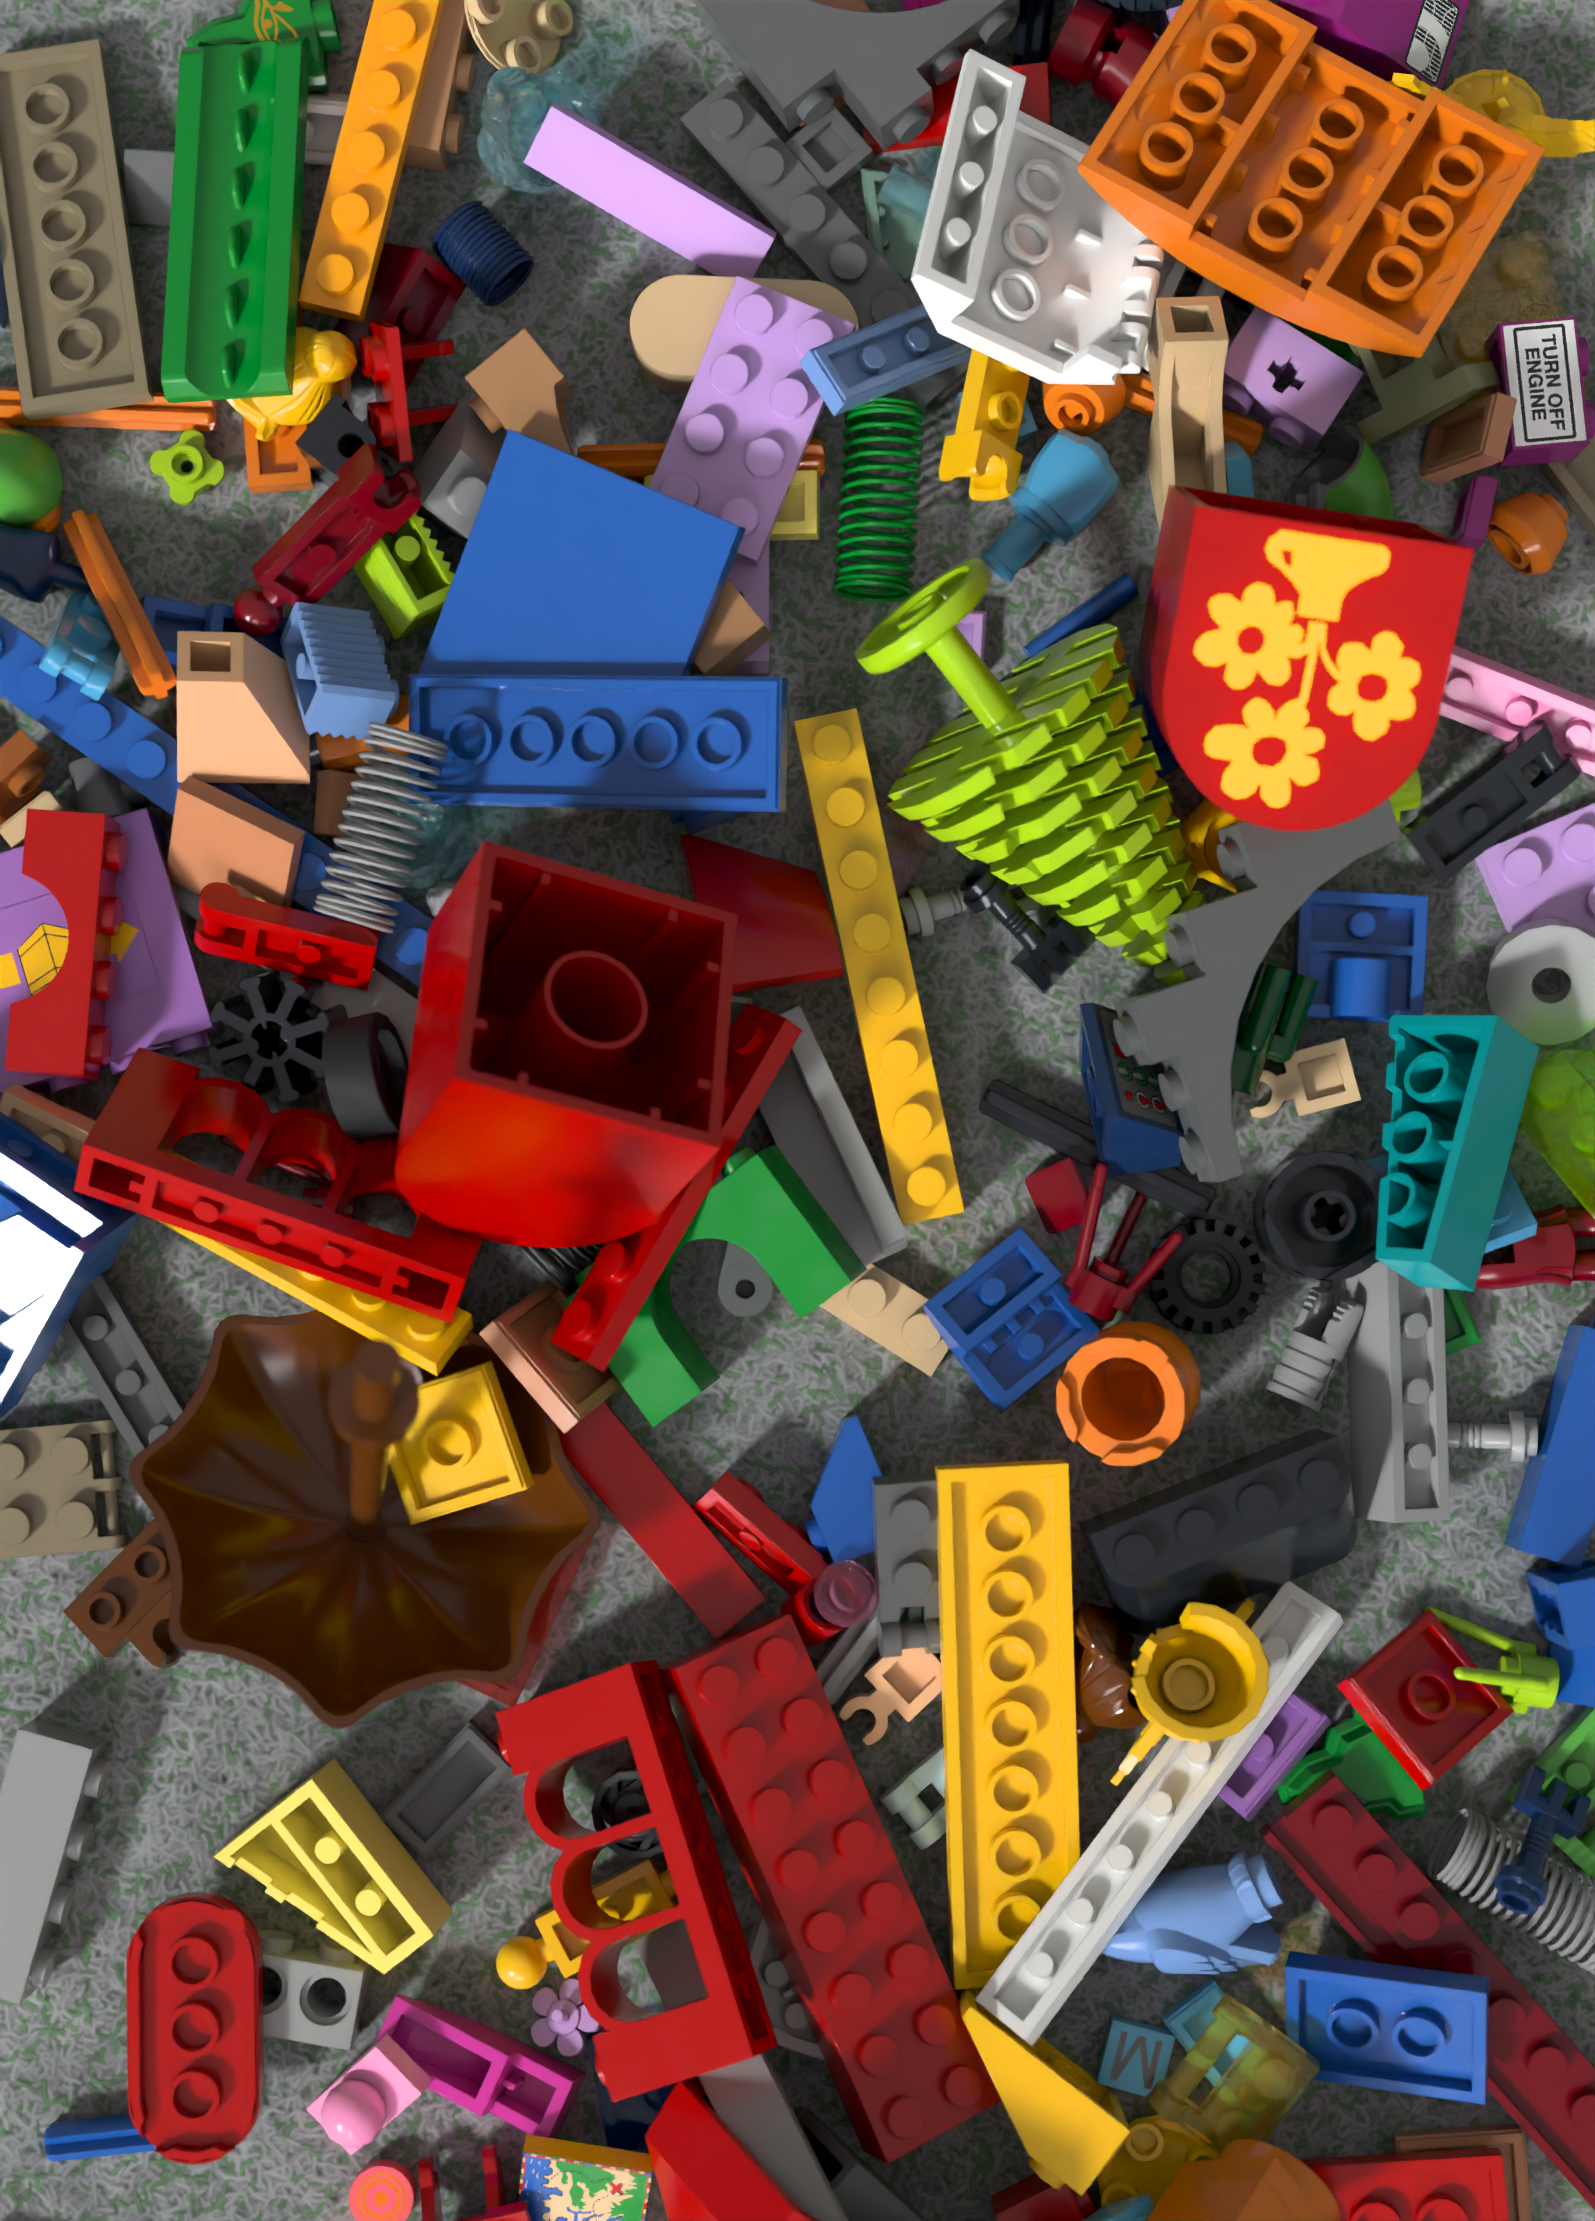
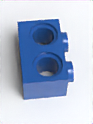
(1564, 1604)

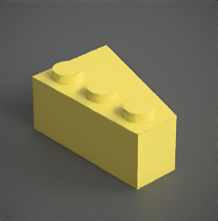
(342, 1868)

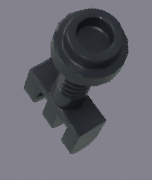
(986, 891)

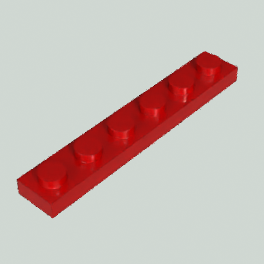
(631, 1265)

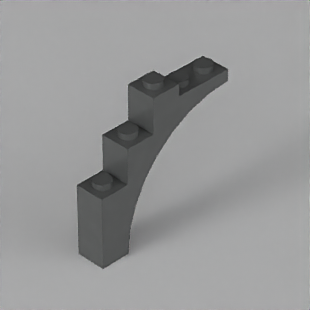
(1220, 947)

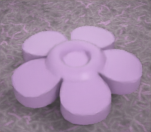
(564, 2019)

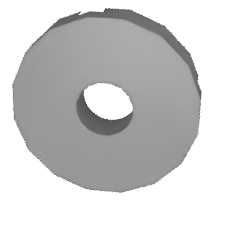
(1517, 961)

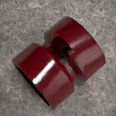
(1100, 50)

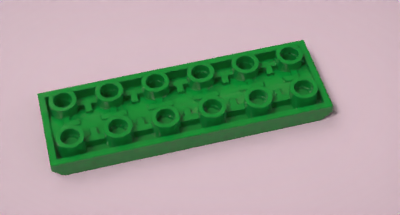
(236, 221)

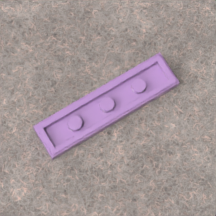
(648, 195)

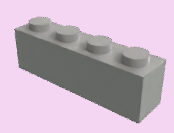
(41, 1834)

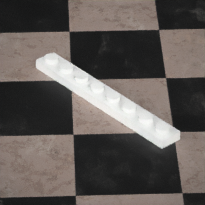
(1147, 1832)

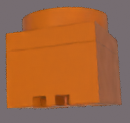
(1246, 2184)

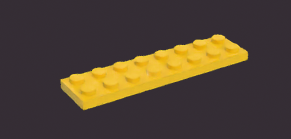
(1005, 1702)

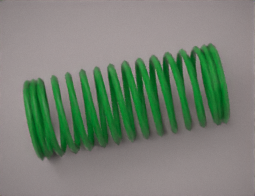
(852, 584)

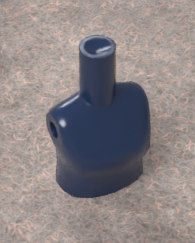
(34, 565)

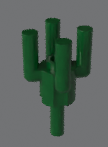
(1254, 1037)

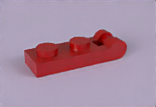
(284, 938)

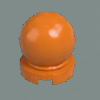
(1129, 1392)

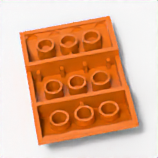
(1306, 176)

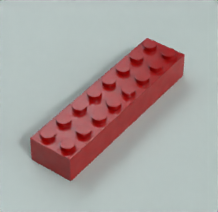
(829, 1887)

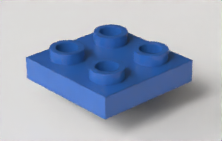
(1363, 953)

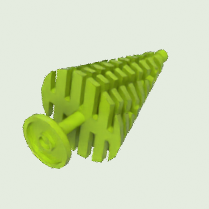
(1045, 772)

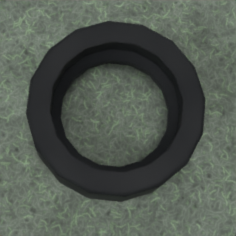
(365, 1075)

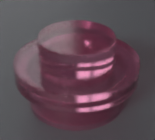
(846, 1594)

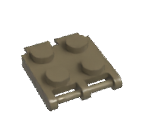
(53, 1490)

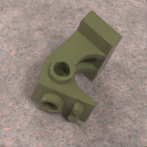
(1418, 391)

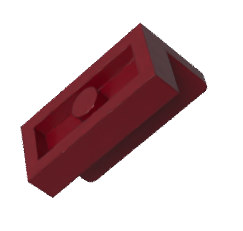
(411, 294)

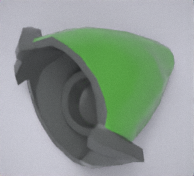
(1345, 478)

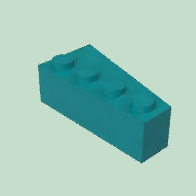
(1448, 1141)

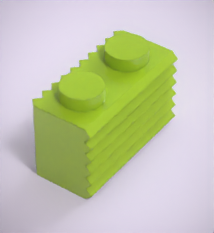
(406, 577)

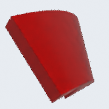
(781, 912)

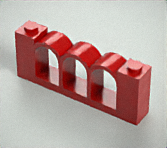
(164, 1100)
(639, 2045)

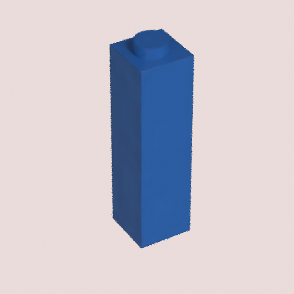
(1558, 1487)

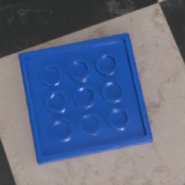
(580, 574)

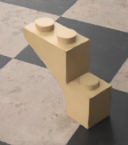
(1187, 383)

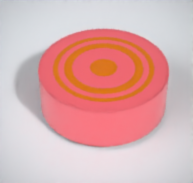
(382, 2192)

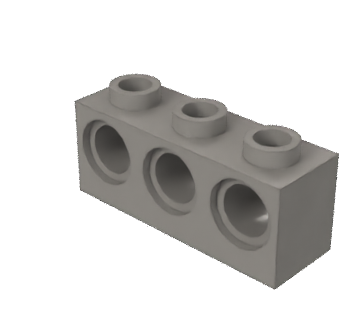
(297, 2009)

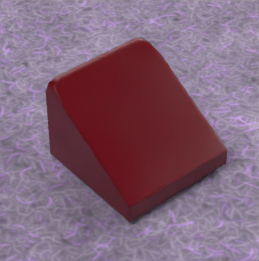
(1059, 1195)

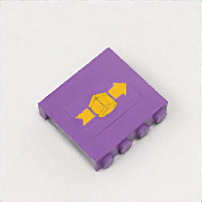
(158, 984)

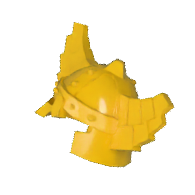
(1513, 105)
(1198, 1679)

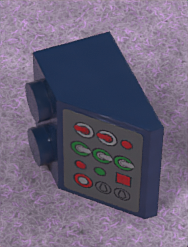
(1124, 1101)

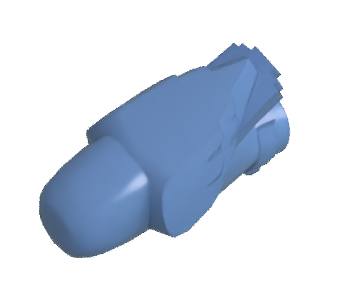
(1204, 1919)

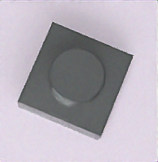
(831, 150)

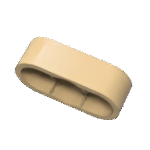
(679, 314)

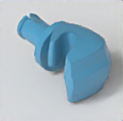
(1058, 501)

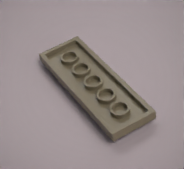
(67, 236)

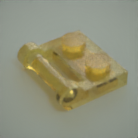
(1252, 2091)

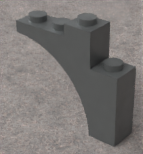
(877, 62)

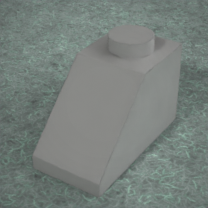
(458, 470)

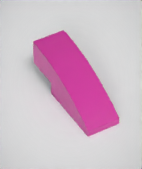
(485, 2067)

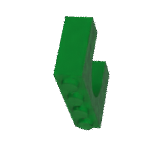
(782, 1226)

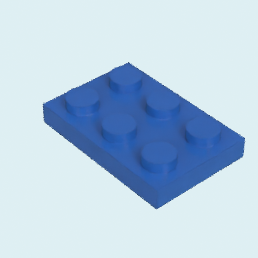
(1390, 2025)

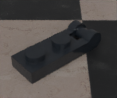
(1491, 802)

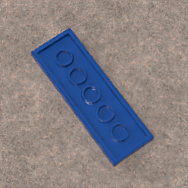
(604, 741)

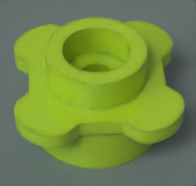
(205, 470)

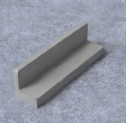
(827, 1150)
(1398, 1399)

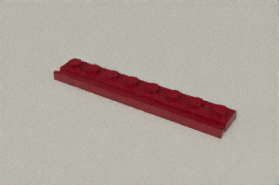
(1410, 1923)

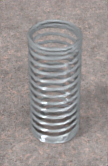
(339, 907)

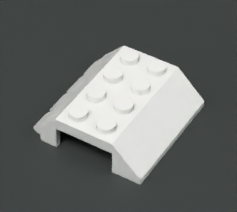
(1025, 249)

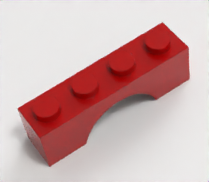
(63, 1024)

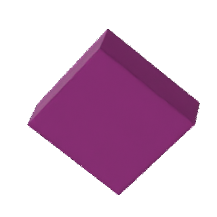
(1474, 511)

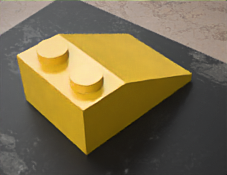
(1054, 2103)

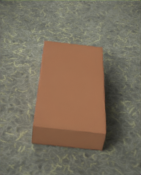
(1467, 438)

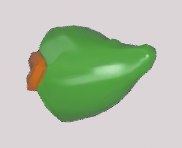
(28, 481)

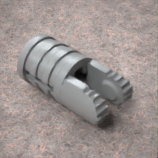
(1309, 1363)

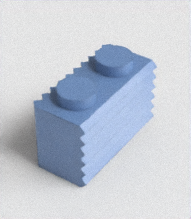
(338, 670)

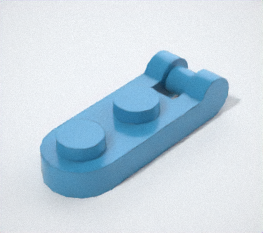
(82, 646)

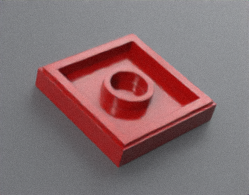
(1419, 1704)

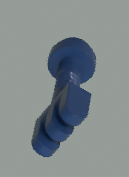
(1520, 1885)

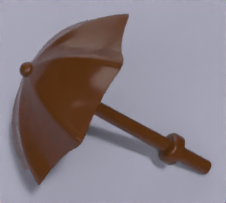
(299, 1542)

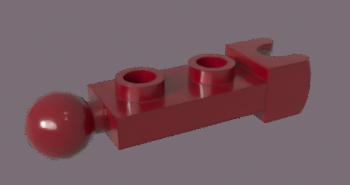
(327, 540)

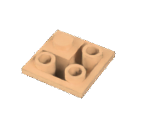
(237, 712)

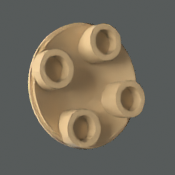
(519, 31)

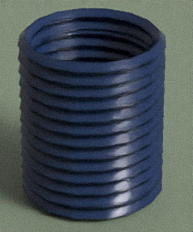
(482, 253)

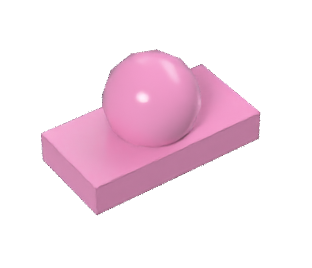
(369, 2095)

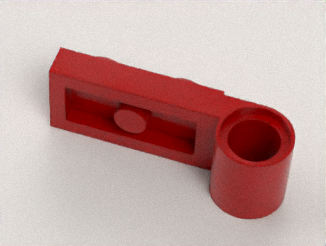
(771, 1544)

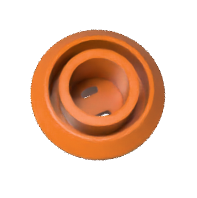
(1082, 406)
(1528, 531)

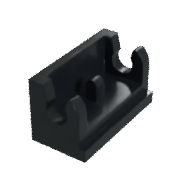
(334, 439)

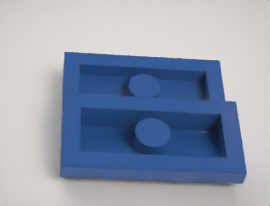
(1009, 1320)

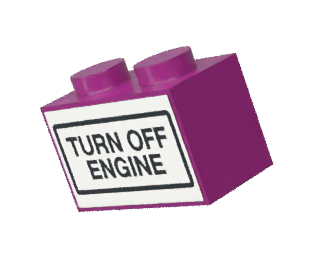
(1544, 370)

